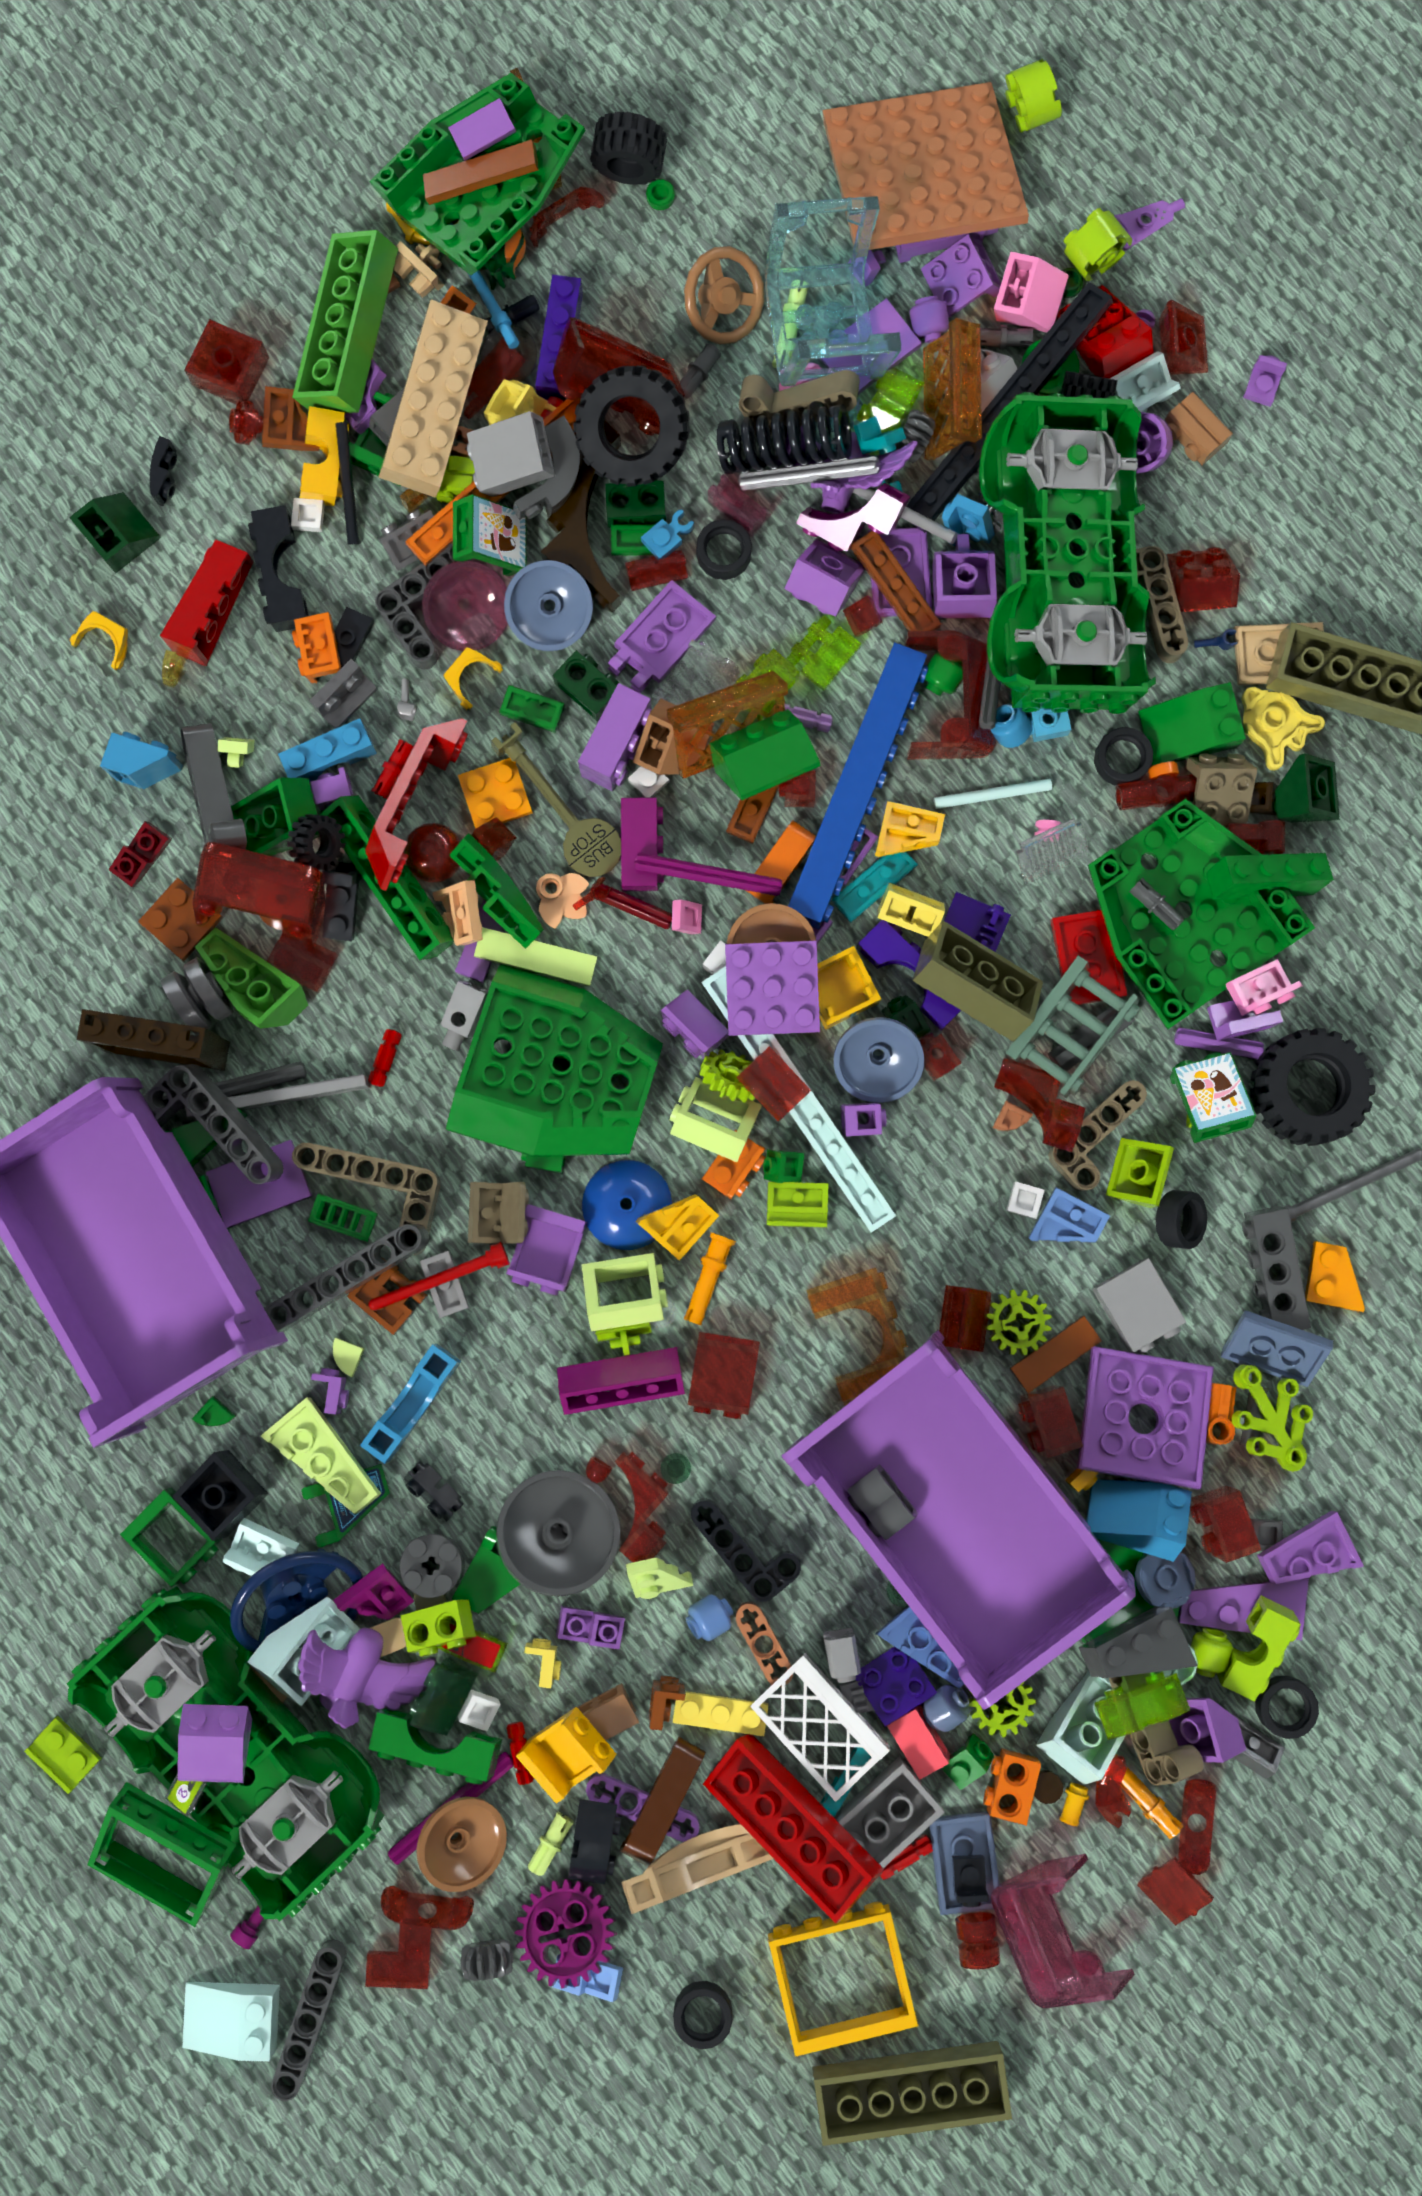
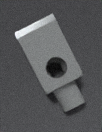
(466, 999)

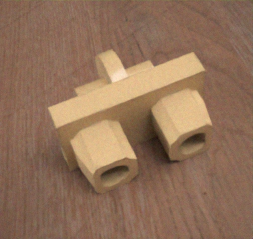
(426, 278)

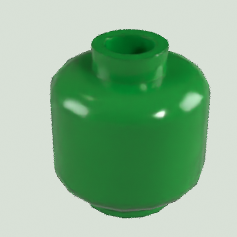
(943, 675)

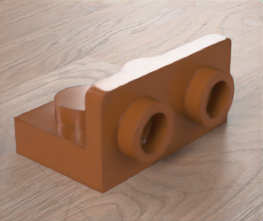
(660, 1704)

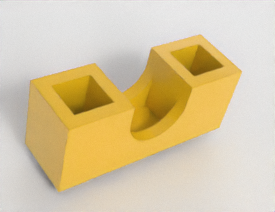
(321, 479)

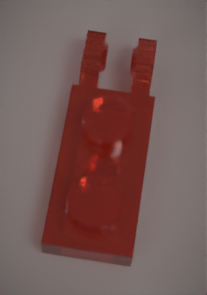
(490, 373)

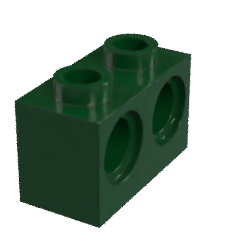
(635, 510)
(582, 690)

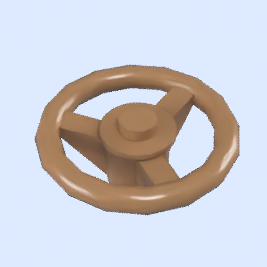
(722, 294)

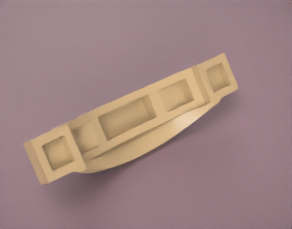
(694, 1865)

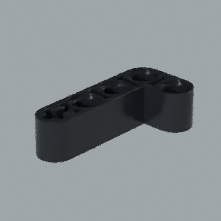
(740, 1546)

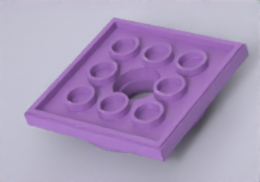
(1176, 1394)

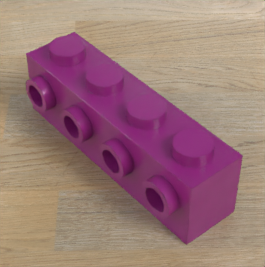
(620, 1378)

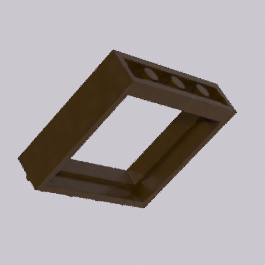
(153, 1040)

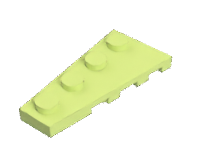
(316, 1448)

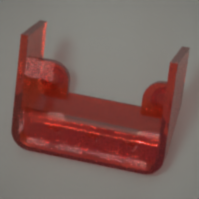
(958, 736)
(260, 887)

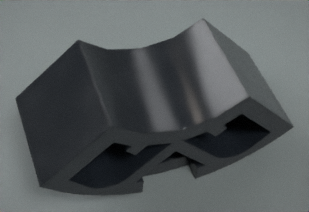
(593, 1840)

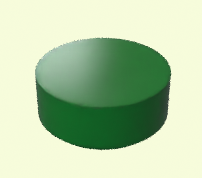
(660, 194)

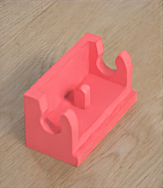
(919, 1743)

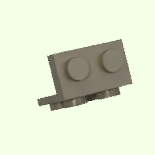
(1223, 786)
(497, 1212)

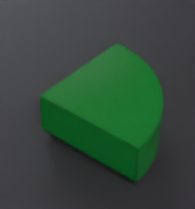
(213, 1413)

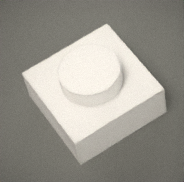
(307, 515)
(647, 782)
(1025, 1200)
(479, 1710)

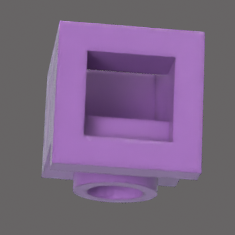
(330, 788)
(850, 1123)

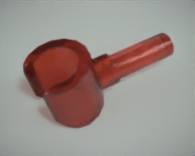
(595, 893)

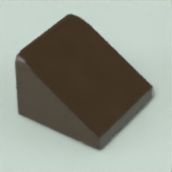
(1263, 798)

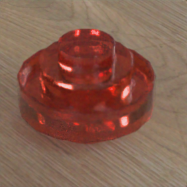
(245, 422)

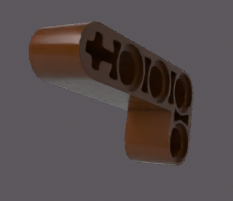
(663, 1802)

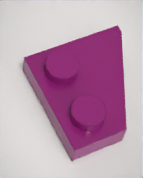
(376, 1594)

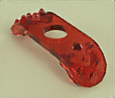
(580, 197)
(1196, 1846)
(404, 1906)

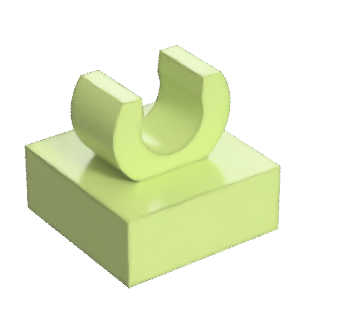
(236, 749)

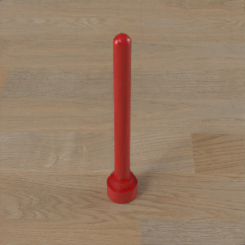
(493, 1257)

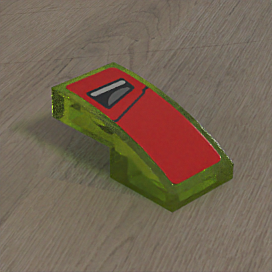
(482, 1651)

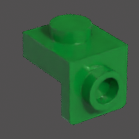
(783, 1166)
(969, 1762)

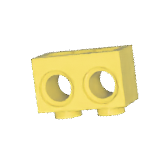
(910, 910)

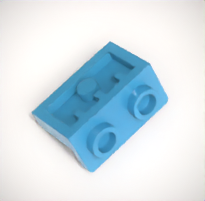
(968, 517)

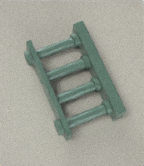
(1060, 1000)

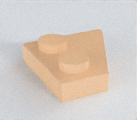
(461, 912)

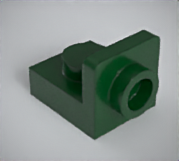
(907, 1012)

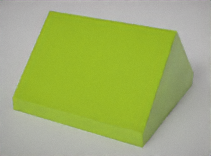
(1140, 1172)

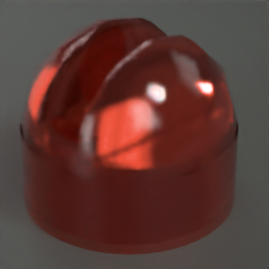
(597, 1470)

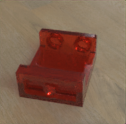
(723, 1374)

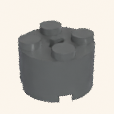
(418, 1576)

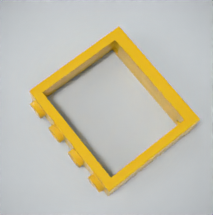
(849, 2030)

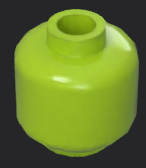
(1212, 1651)

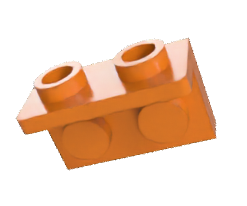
(317, 646)
(730, 1176)

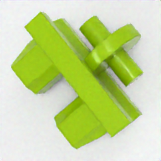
(624, 1334)

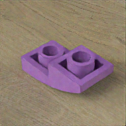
(590, 1627)

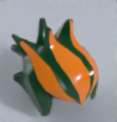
(506, 260)

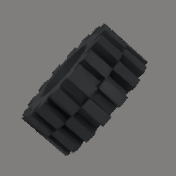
(1085, 384)
(303, 841)

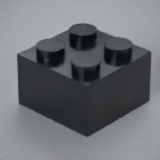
(220, 1495)

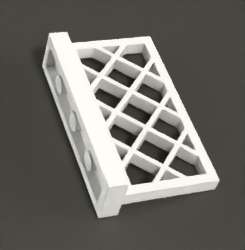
(840, 1707)

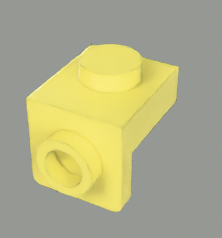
(549, 1667)

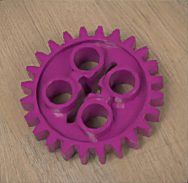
(572, 1961)

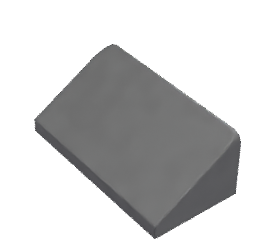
(1261, 1751)

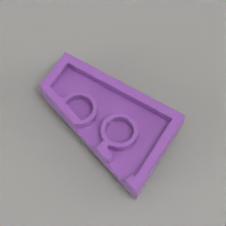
(1311, 1551)

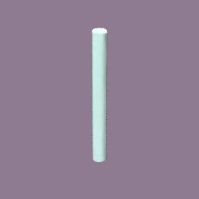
(992, 793)

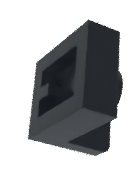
(969, 1880)

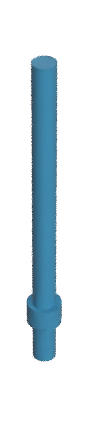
(499, 318)

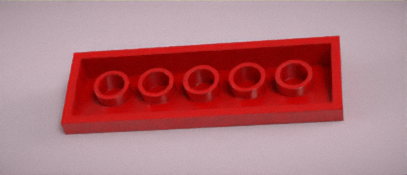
(793, 1827)

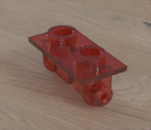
(654, 572)

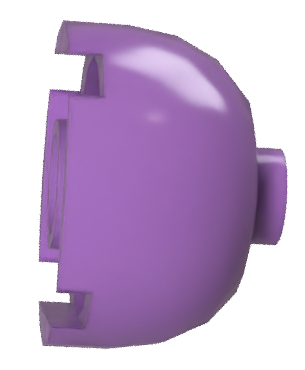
(1153, 443)

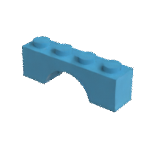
(411, 1403)

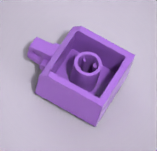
(964, 582)

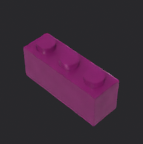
(640, 835)

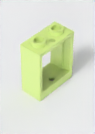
(710, 1134)
(628, 1312)

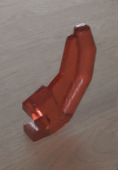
(1109, 1795)

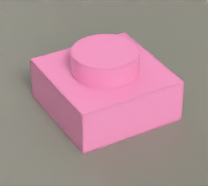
(686, 917)

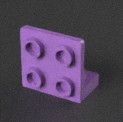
(962, 274)

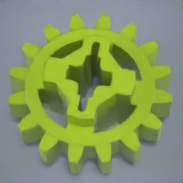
(721, 1073)
(1015, 1307)
(996, 1715)

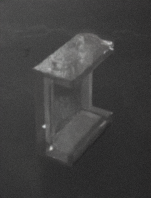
(697, 675)

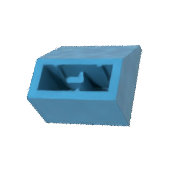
(138, 762)

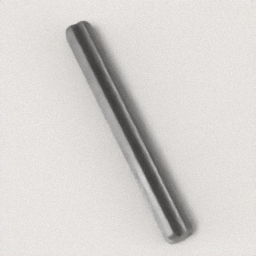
(809, 473)

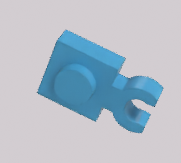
(664, 538)

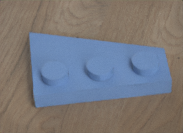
(912, 1638)

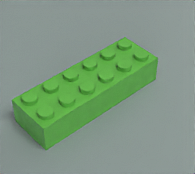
(345, 321)

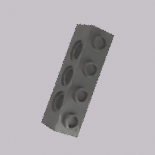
(1283, 1251)

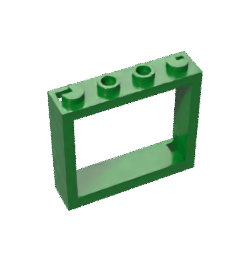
(175, 1833)

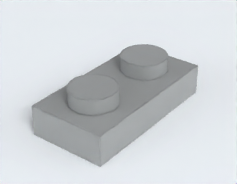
(450, 1296)

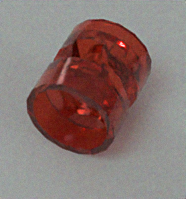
(977, 1946)

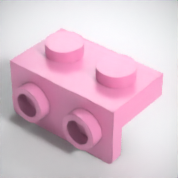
(1261, 987)

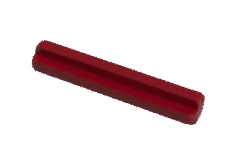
(637, 907)

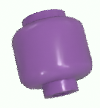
(929, 318)

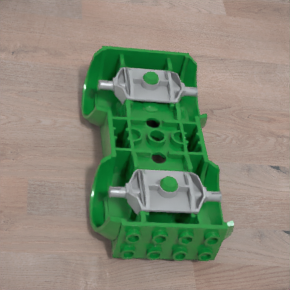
(1045, 637)
(310, 1790)

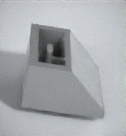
(995, 372)

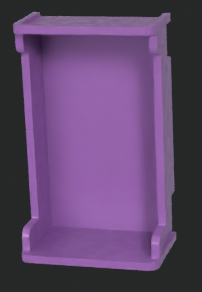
(126, 1256)
(997, 1549)

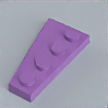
(1231, 1605)

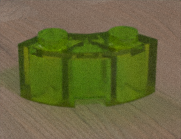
(893, 399)
(1143, 1705)

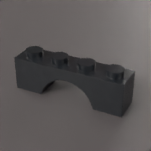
(273, 536)

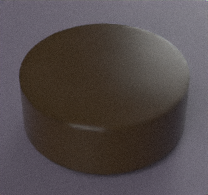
(1048, 1787)

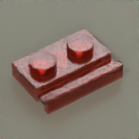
(304, 967)
(773, 1083)

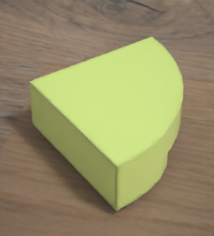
(347, 1356)

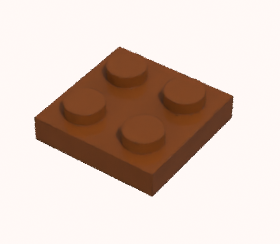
(173, 920)

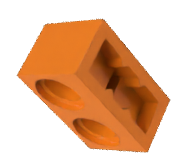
(1020, 1786)

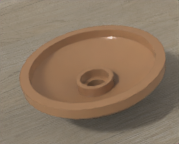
(770, 924)
(471, 1856)

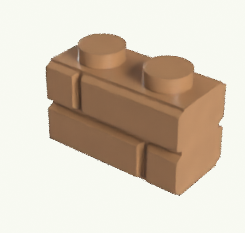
(1197, 429)

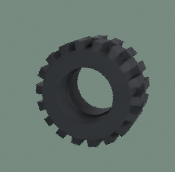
(628, 148)

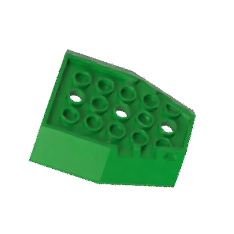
(490, 213)
(1175, 964)
(527, 1103)

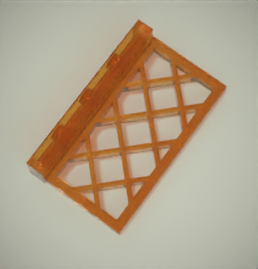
(963, 395)
(722, 705)

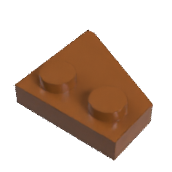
(284, 421)

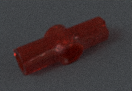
(1145, 794)

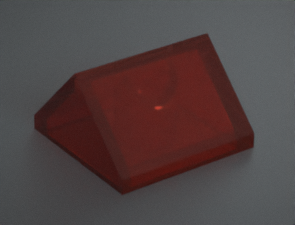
(1183, 339)

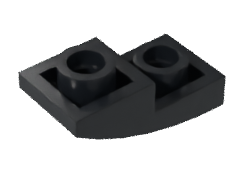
(161, 481)

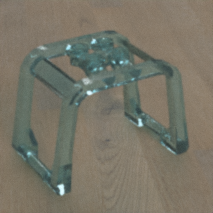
(819, 342)

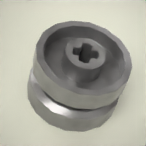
(197, 994)

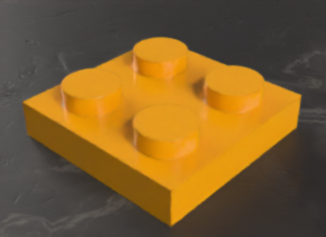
(495, 792)

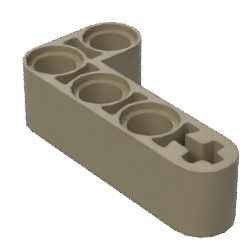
(827, 391)
(1162, 605)
(1100, 1130)
(1157, 1747)

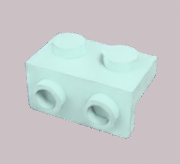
(1146, 382)
(256, 1547)

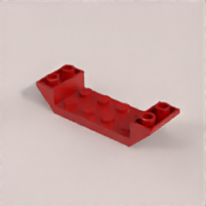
(435, 746)

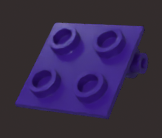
(978, 920)
(894, 1685)

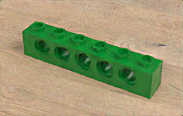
(403, 901)

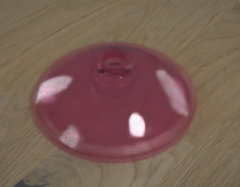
(479, 622)

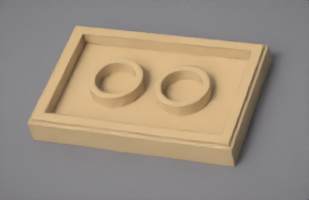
(1257, 649)

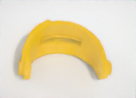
(117, 633)
(465, 658)

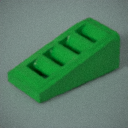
(319, 1205)

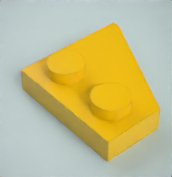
(908, 829)

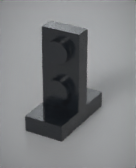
(341, 901)

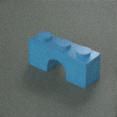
(344, 744)

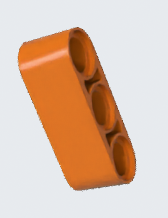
(785, 857)

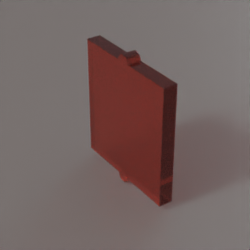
(1175, 1891)

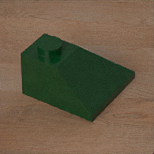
(1308, 791)

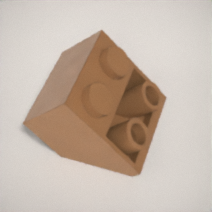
(657, 743)

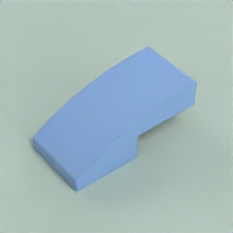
(603, 1985)

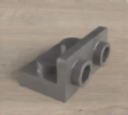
(395, 537)
(343, 694)

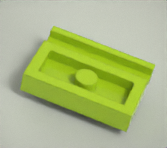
(797, 1204)
(63, 1754)

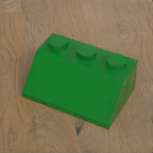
(764, 754)

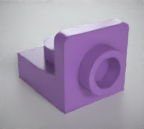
(1264, 380)

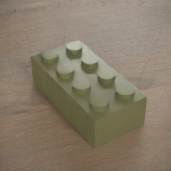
(978, 981)

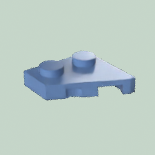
(1068, 1220)

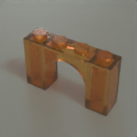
(865, 1293)

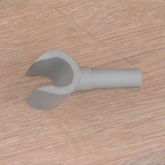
(406, 709)

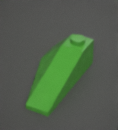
(251, 983)

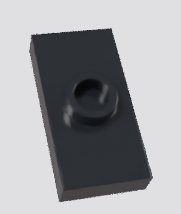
(351, 634)

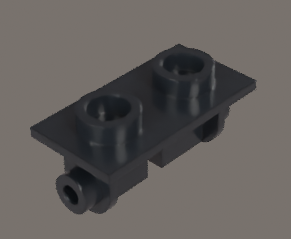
(439, 1500)

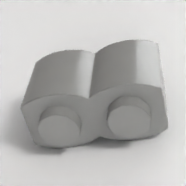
(842, 1654)

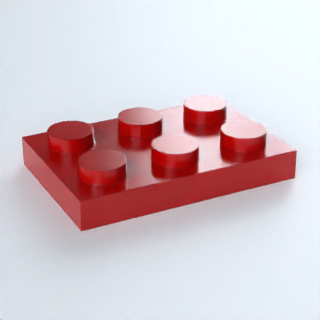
(1088, 937)

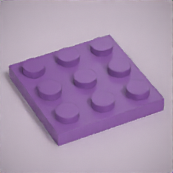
(772, 988)

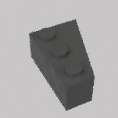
(1139, 1646)

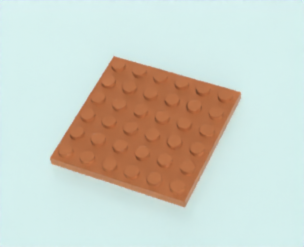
(931, 161)

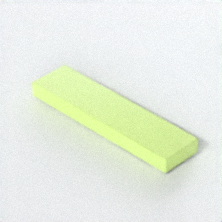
(537, 957)

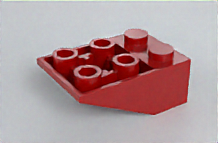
(1115, 340)

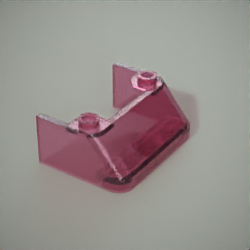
(1041, 1944)

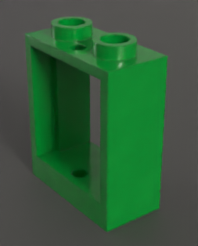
(142, 1546)

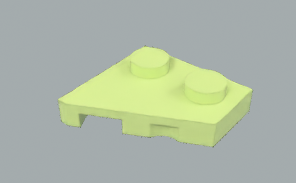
(654, 1577)

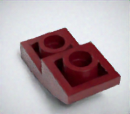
(140, 855)

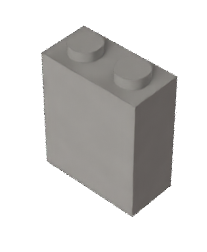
(510, 454)
(1139, 1306)

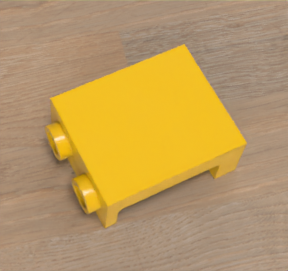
(565, 1754)

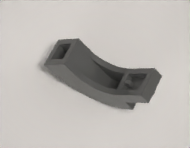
(566, 466)

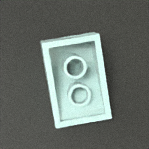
(281, 1650)
(1077, 1735)
(231, 2020)

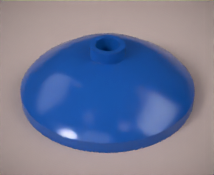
(603, 1203)

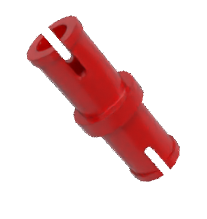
(392, 769)

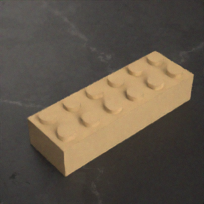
(433, 399)

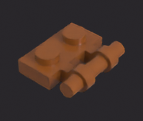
(394, 1315)

